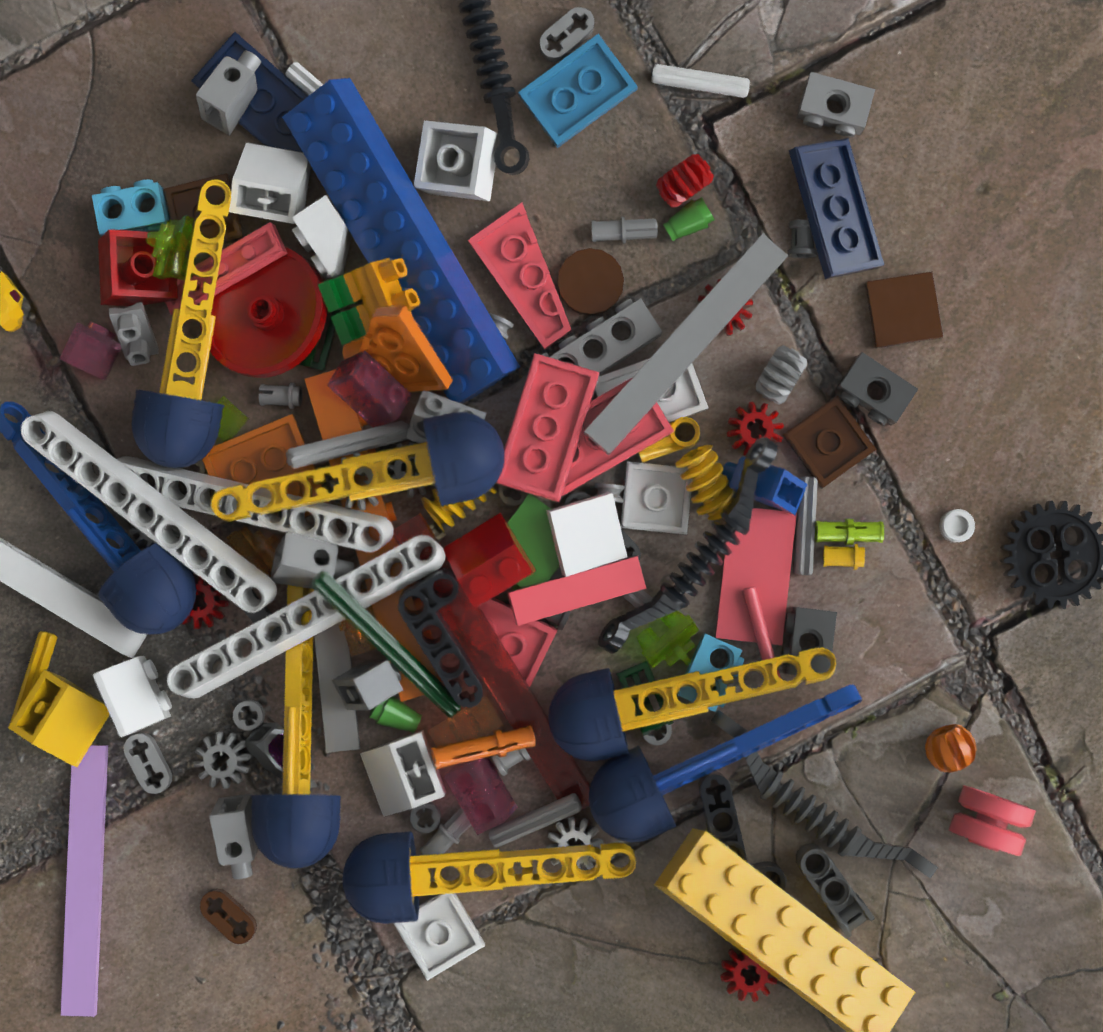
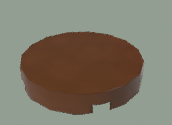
(590, 281)

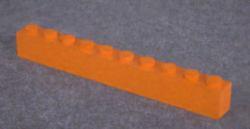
(338, 419)

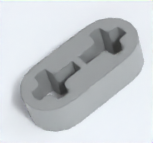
(571, 40)
(140, 766)

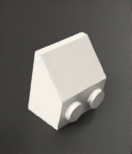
(133, 695)

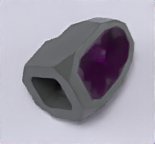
(267, 746)

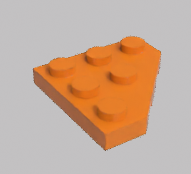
(404, 350)
(261, 456)

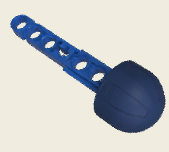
(148, 587)
(630, 799)

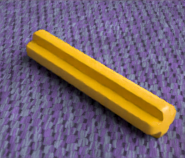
(38, 662)

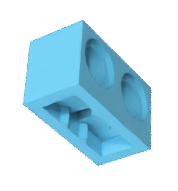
(130, 200)
(702, 663)

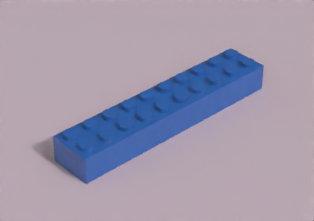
(394, 224)

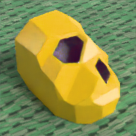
(10, 305)

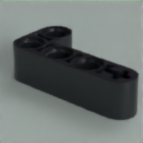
(446, 642)
(731, 834)

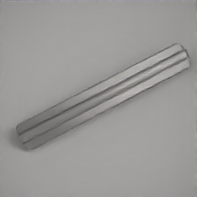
(347, 444)

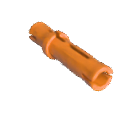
(483, 747)

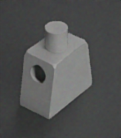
(228, 91)
(302, 557)
(233, 834)

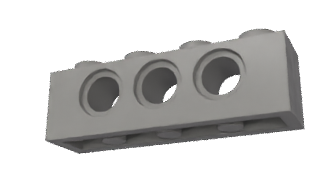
(629, 313)

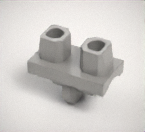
(134, 333)

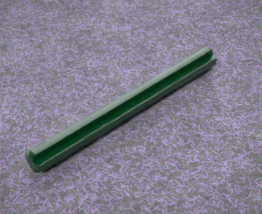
(385, 642)

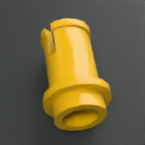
(844, 556)

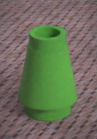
(689, 219)
(395, 715)

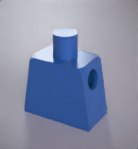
(773, 486)

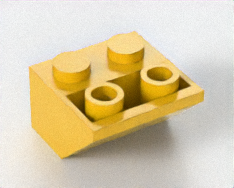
(60, 718)

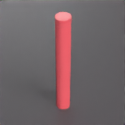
(758, 623)

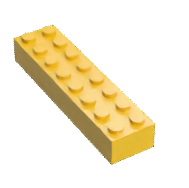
(782, 936)

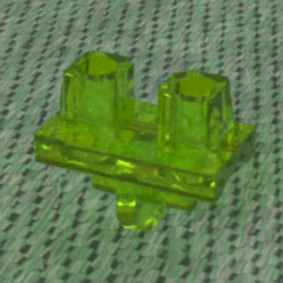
(170, 247)
(671, 645)

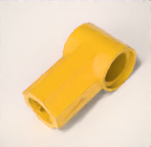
(670, 443)

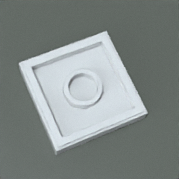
(655, 498)
(587, 534)
(440, 935)

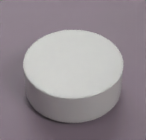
(957, 525)

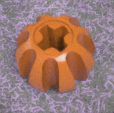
(950, 748)

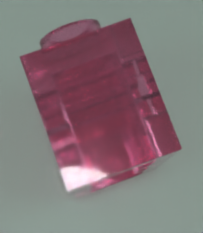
(91, 349)
(369, 389)
(481, 793)

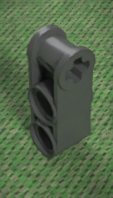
(845, 906)

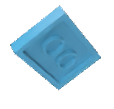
(577, 90)

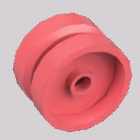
(991, 821)

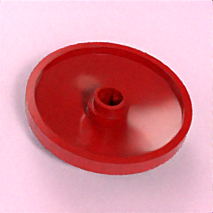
(269, 318)

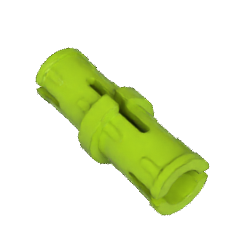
(849, 531)

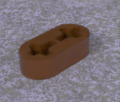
(222, 922)

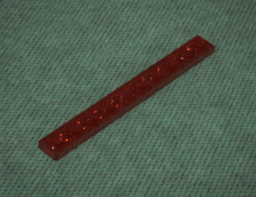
(502, 676)

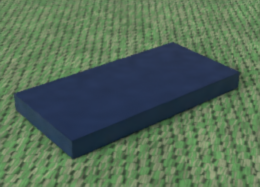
(272, 100)
(836, 208)

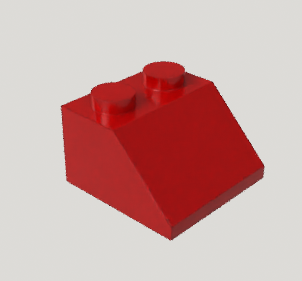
(128, 270)
(488, 560)

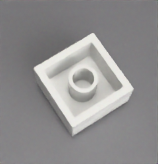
(456, 160)

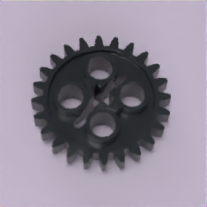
(1025, 558)

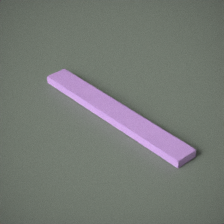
(84, 884)

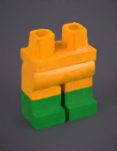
(375, 286)

